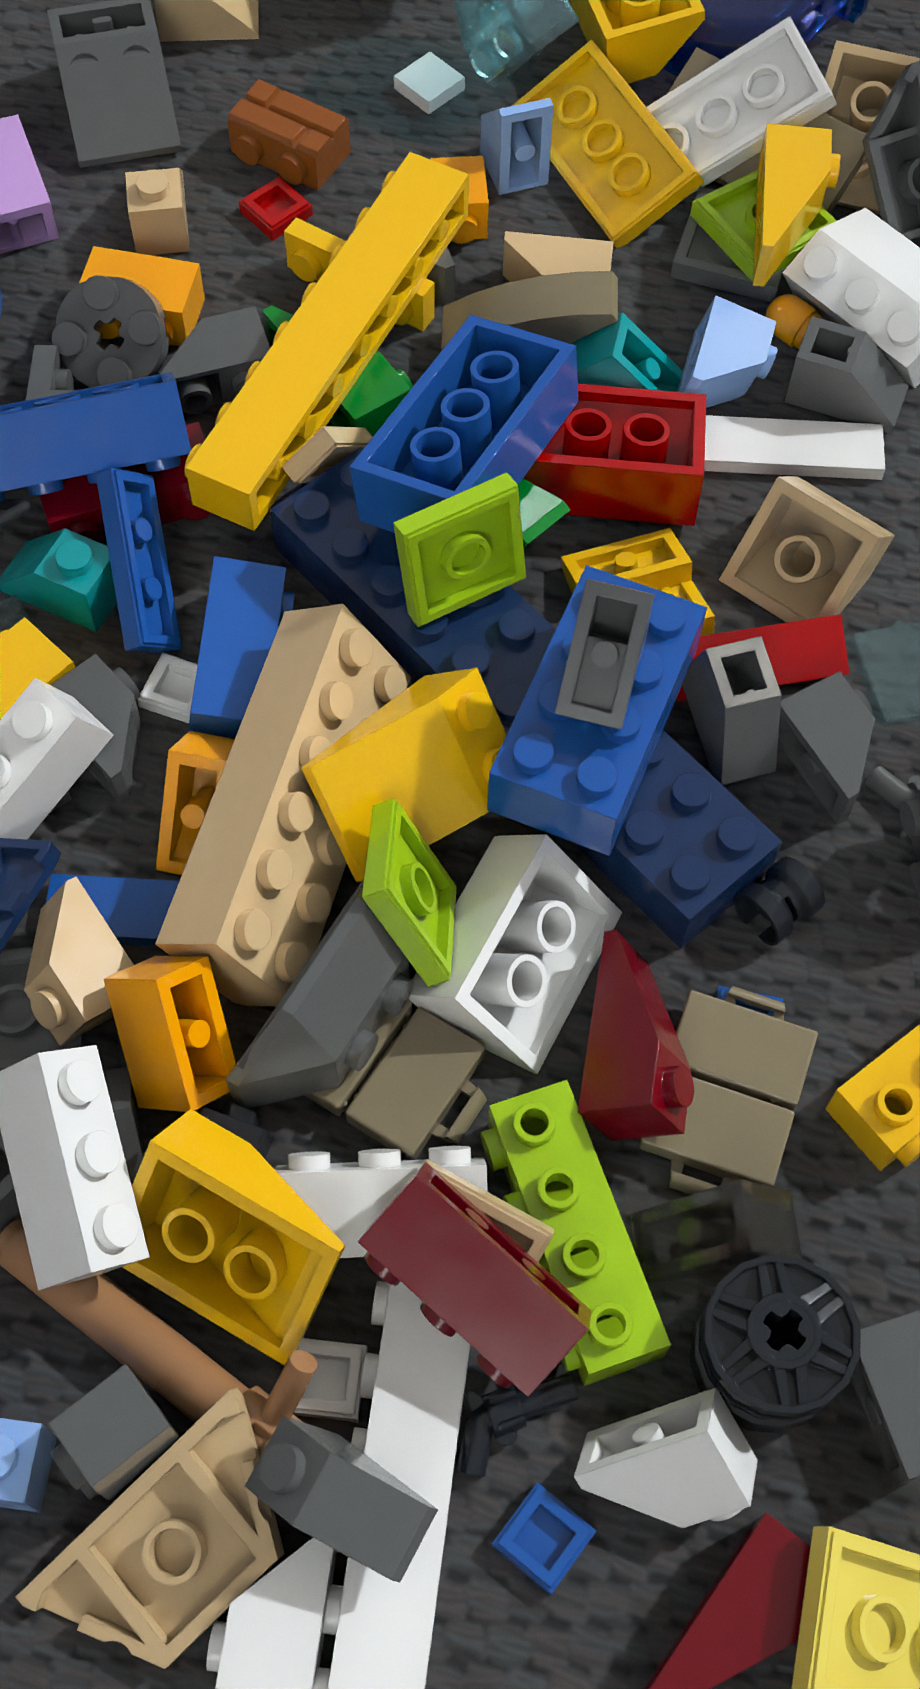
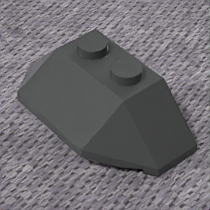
(894, 155)
(327, 1013)

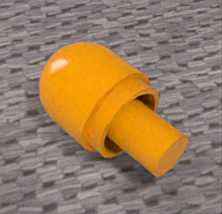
(791, 318)

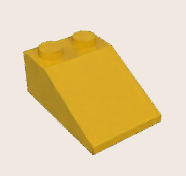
(422, 749)
(231, 1236)

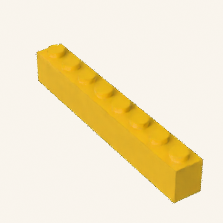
(327, 341)

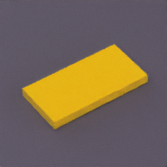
(612, 146)

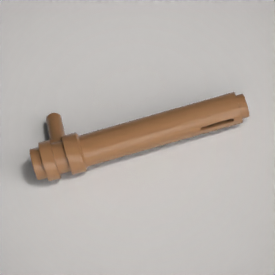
(154, 1348)

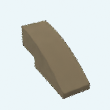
(548, 305)

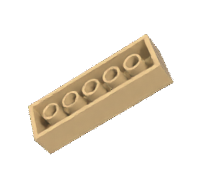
(264, 851)

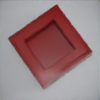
(275, 207)

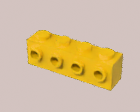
(883, 1104)

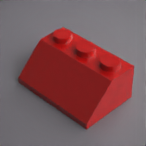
(628, 455)

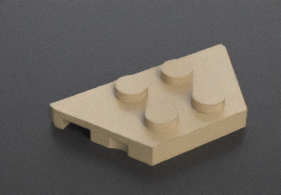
(170, 1545)

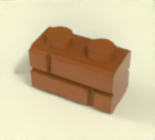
(288, 135)

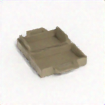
(411, 1083)
(745, 1089)

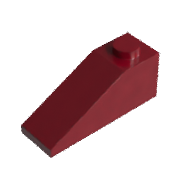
(634, 1063)
(745, 1614)

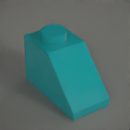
(625, 358)
(65, 577)

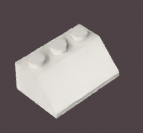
(868, 280)
(520, 949)

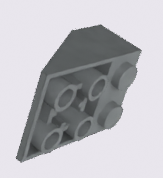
(114, 81)

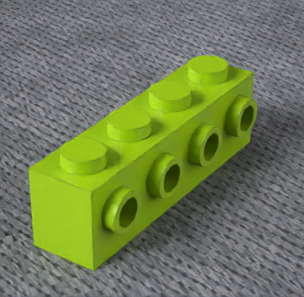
(562, 1184)

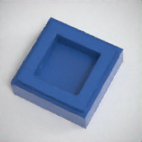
(543, 1538)

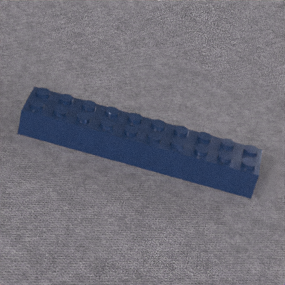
(685, 834)

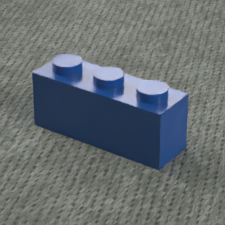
(237, 634)

